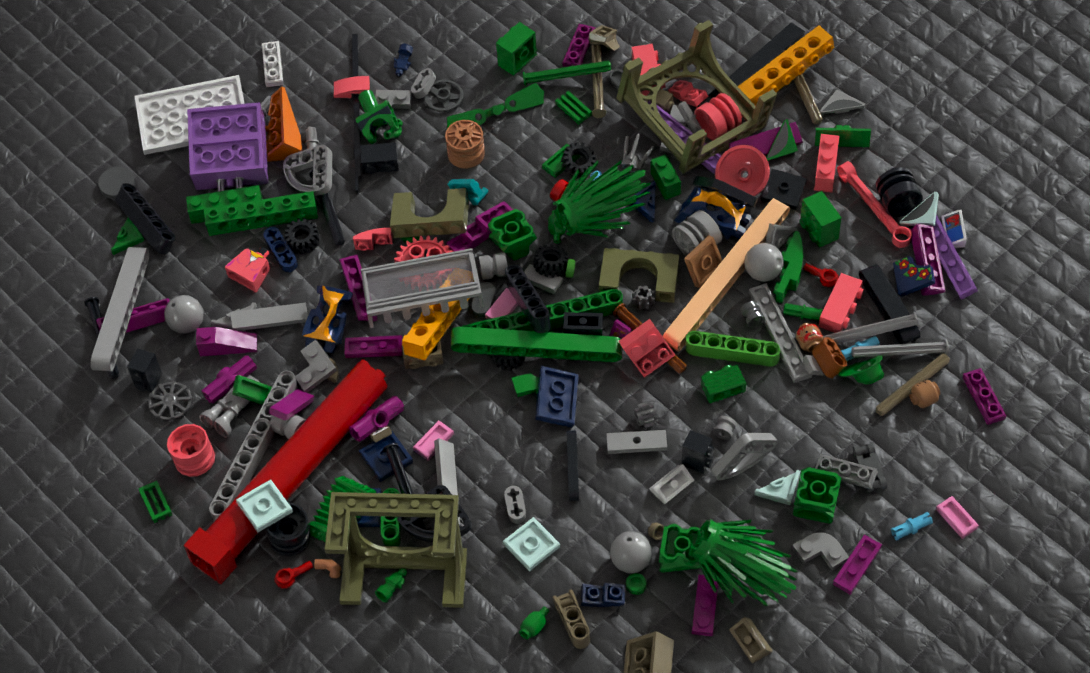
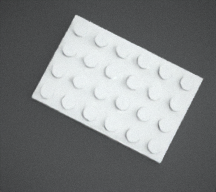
(164, 112)

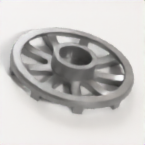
(169, 400)

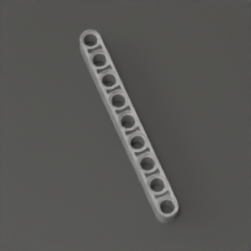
(120, 309)
(246, 452)

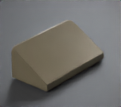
(750, 639)

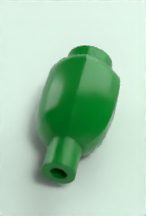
(555, 228)
(533, 623)

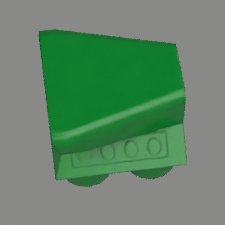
(512, 234)
(816, 495)
(675, 549)

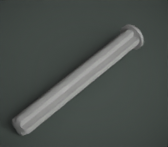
(874, 329)
(901, 349)

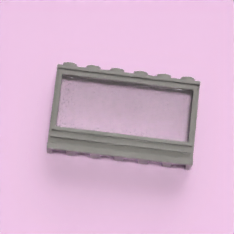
(421, 284)

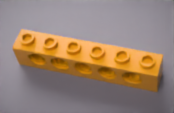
(788, 64)
(429, 330)

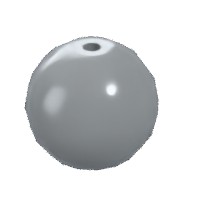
(764, 262)
(183, 314)
(630, 552)

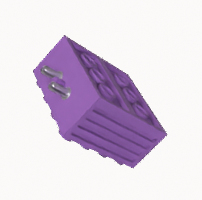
(227, 146)

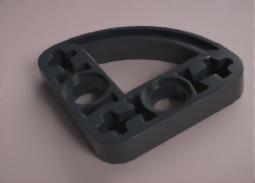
(730, 192)
(426, 535)

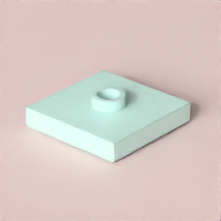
(264, 505)
(531, 544)

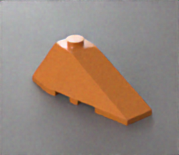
(282, 129)

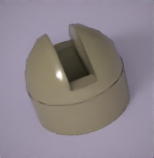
(659, 528)

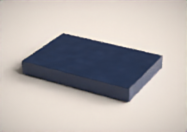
(556, 396)

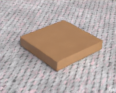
(703, 261)

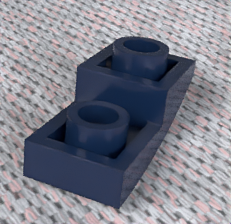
(603, 596)

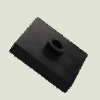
(784, 188)

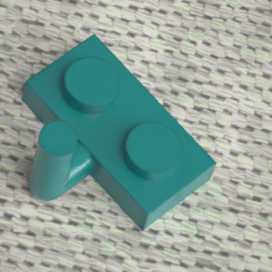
(473, 190)

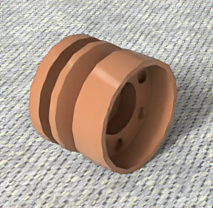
(465, 144)

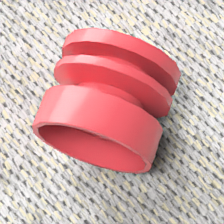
(718, 116)
(191, 450)

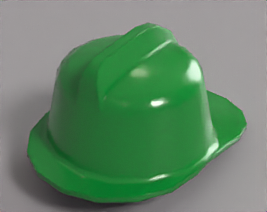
(865, 372)

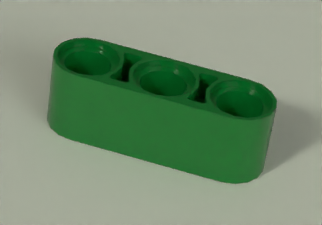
(390, 527)

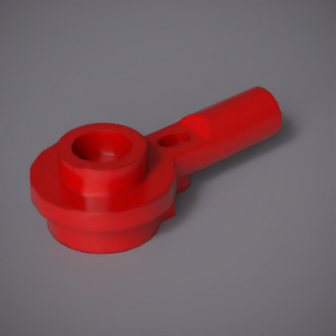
(827, 277)
(286, 577)

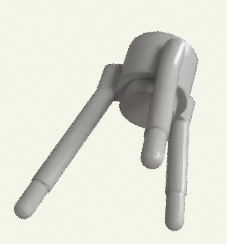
(632, 158)

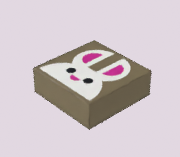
(380, 434)

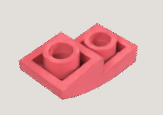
(353, 85)
(686, 92)
(367, 239)

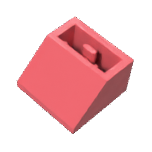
(646, 348)

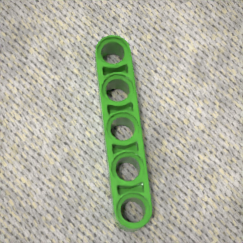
(739, 354)

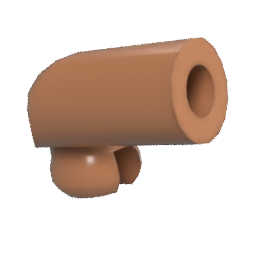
(330, 565)

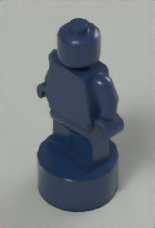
(401, 63)

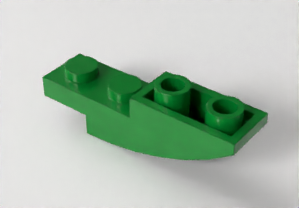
(791, 269)

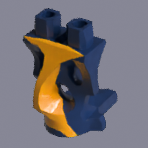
(724, 210)
(324, 329)

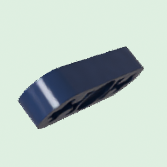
(280, 242)

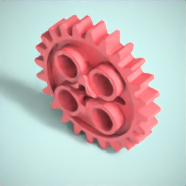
(420, 247)

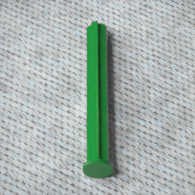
(566, 72)

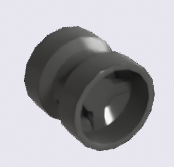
(753, 315)

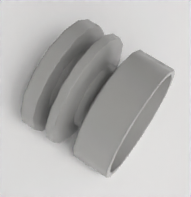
(694, 230)

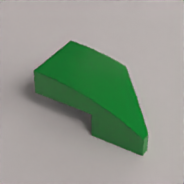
(525, 384)

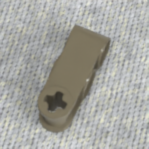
(568, 607)

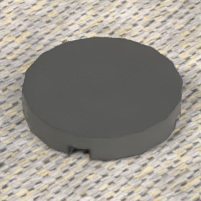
(112, 179)

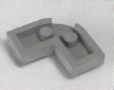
(823, 545)

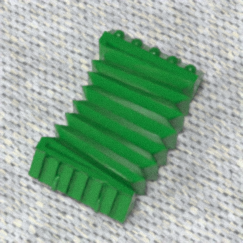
(319, 527)

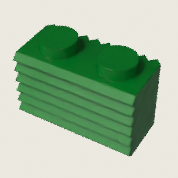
(665, 177)
(723, 383)

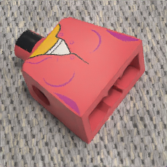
(249, 268)

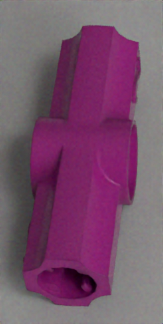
(226, 378)
(368, 423)

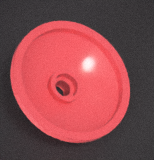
(740, 160)

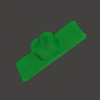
(847, 136)

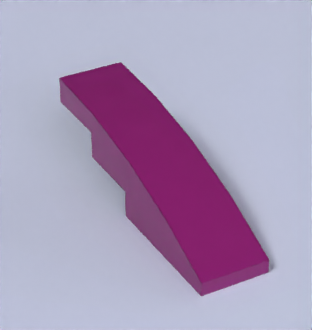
(478, 230)

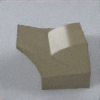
(604, 36)

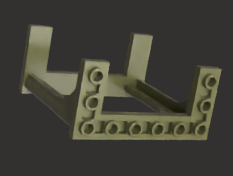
(703, 58)
(444, 554)

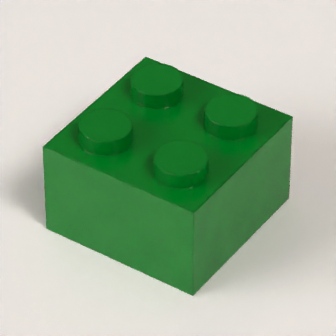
(516, 48)
(820, 219)

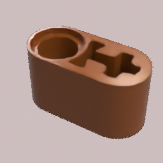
(829, 357)

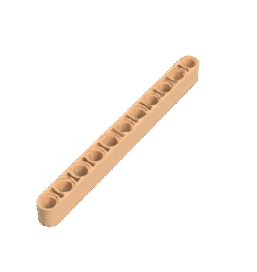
(723, 276)

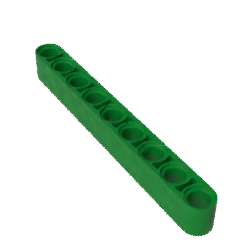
(584, 304)
(536, 344)

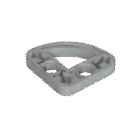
(296, 163)
(735, 459)

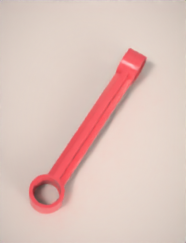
(848, 174)

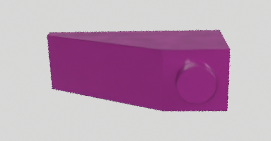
(224, 341)

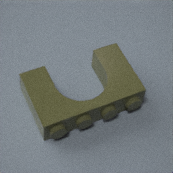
(449, 221)
(663, 266)

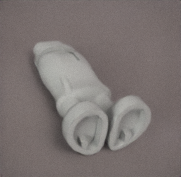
(231, 406)

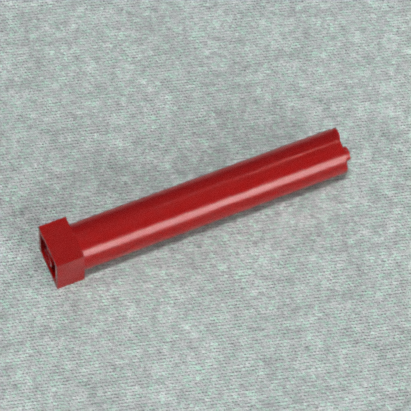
(231, 532)

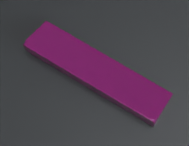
(765, 139)
(927, 254)
(351, 269)
(144, 315)

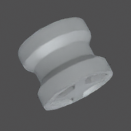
(724, 427)

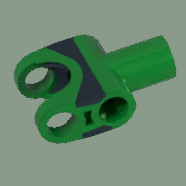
(375, 116)

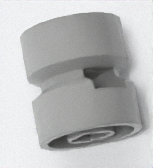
(492, 265)
(287, 427)

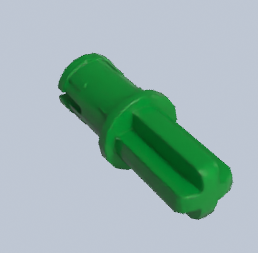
(802, 311)

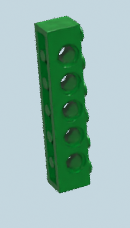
(260, 213)

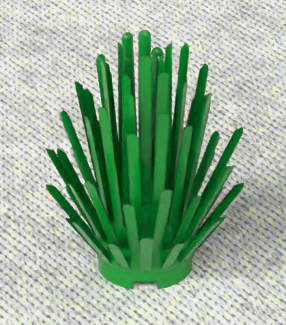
(595, 199)
(725, 550)

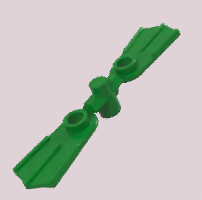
(523, 99)

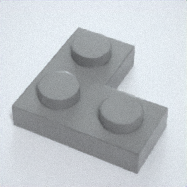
(397, 98)
(319, 367)

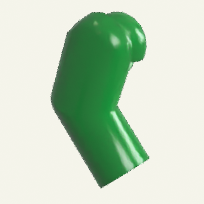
(390, 134)

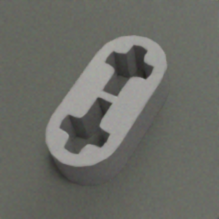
(423, 83)
(519, 503)

